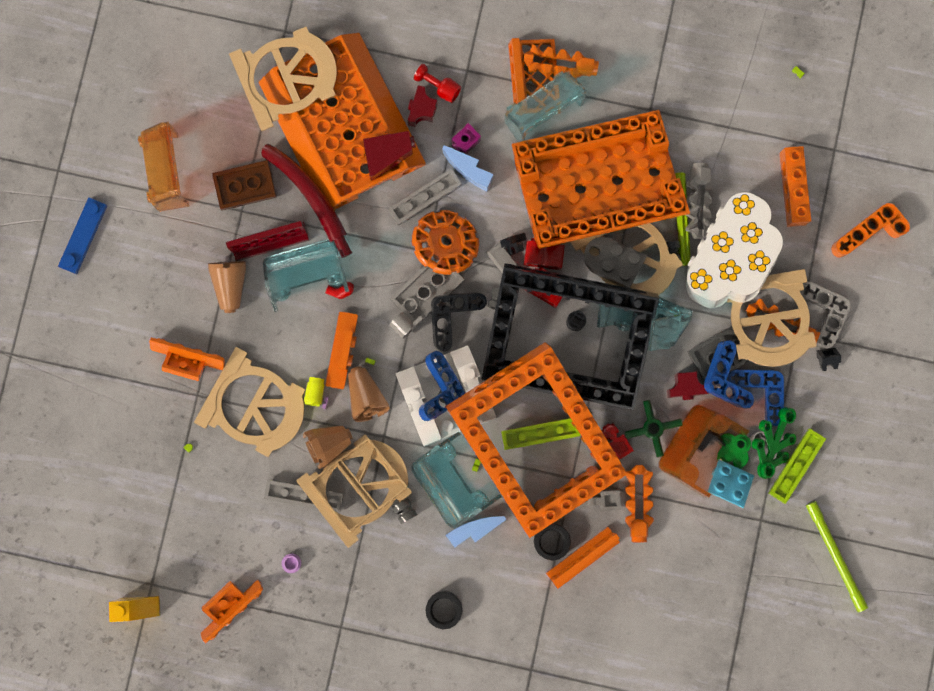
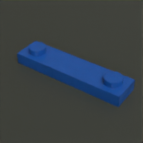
(82, 235)

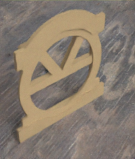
(268, 112)
(665, 268)
(798, 344)
(292, 400)
(349, 527)

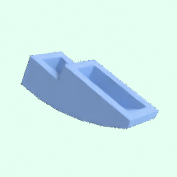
(468, 168)
(475, 529)

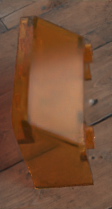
(161, 167)
(687, 440)

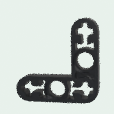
(445, 313)

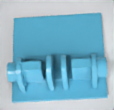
(730, 483)

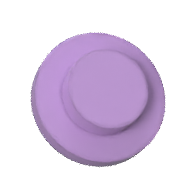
(291, 563)

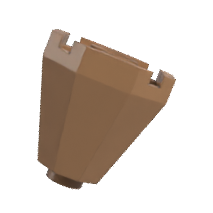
(327, 443)

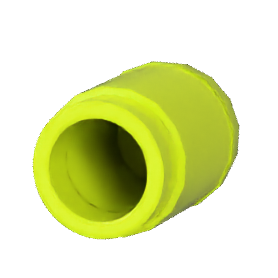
(314, 392)

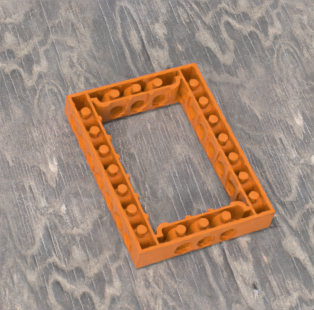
(536, 363)

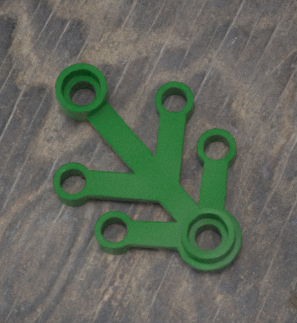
(767, 464)

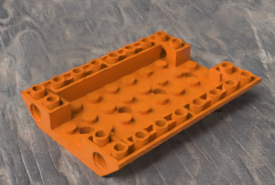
(319, 130)
(592, 160)

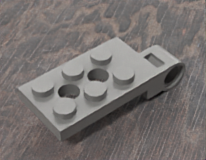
(414, 307)

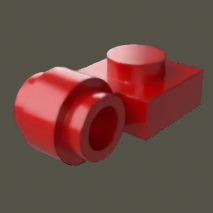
(619, 445)

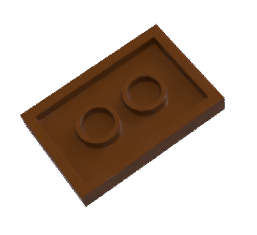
(244, 185)

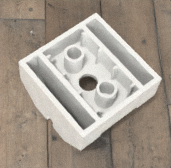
(420, 386)

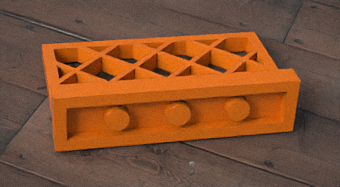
(517, 67)
(583, 557)

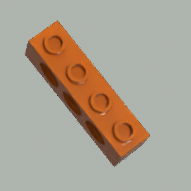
(795, 186)

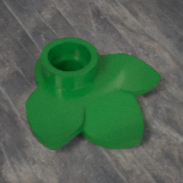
(733, 452)

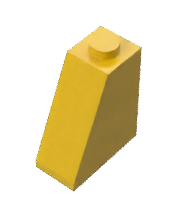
(133, 608)

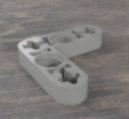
(833, 312)

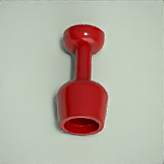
(446, 89)

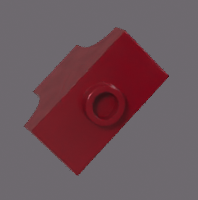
(421, 108)
(686, 386)

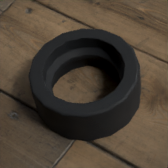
(553, 556)
(429, 613)

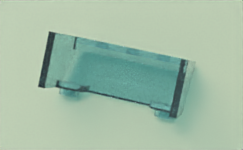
(544, 104)
(301, 268)
(665, 329)
(447, 487)

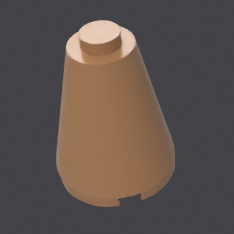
(228, 283)
(365, 396)

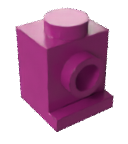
(473, 139)

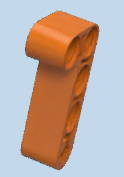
(866, 232)

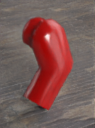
(339, 292)

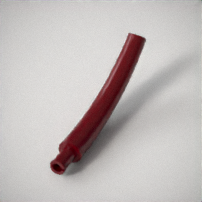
(314, 196)

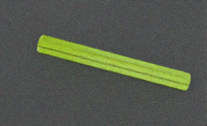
(682, 223)

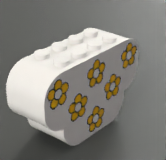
(735, 254)

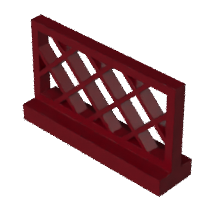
(268, 241)

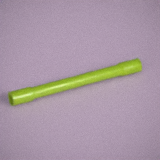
(855, 594)

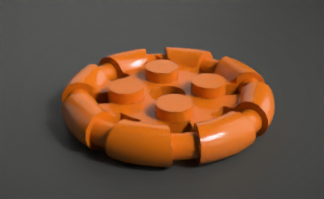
(438, 249)

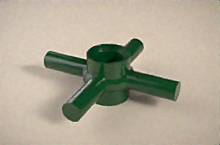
(661, 427)

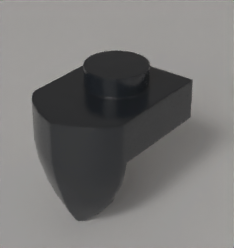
(709, 436)

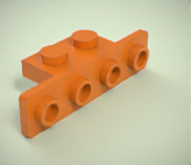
(341, 350)
(184, 360)
(226, 606)

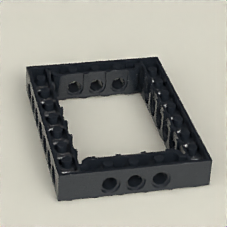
(592, 389)

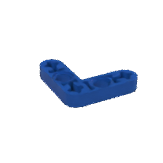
(720, 378)
(778, 388)
(447, 393)

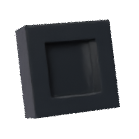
(514, 243)
(827, 357)

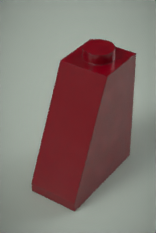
(387, 151)

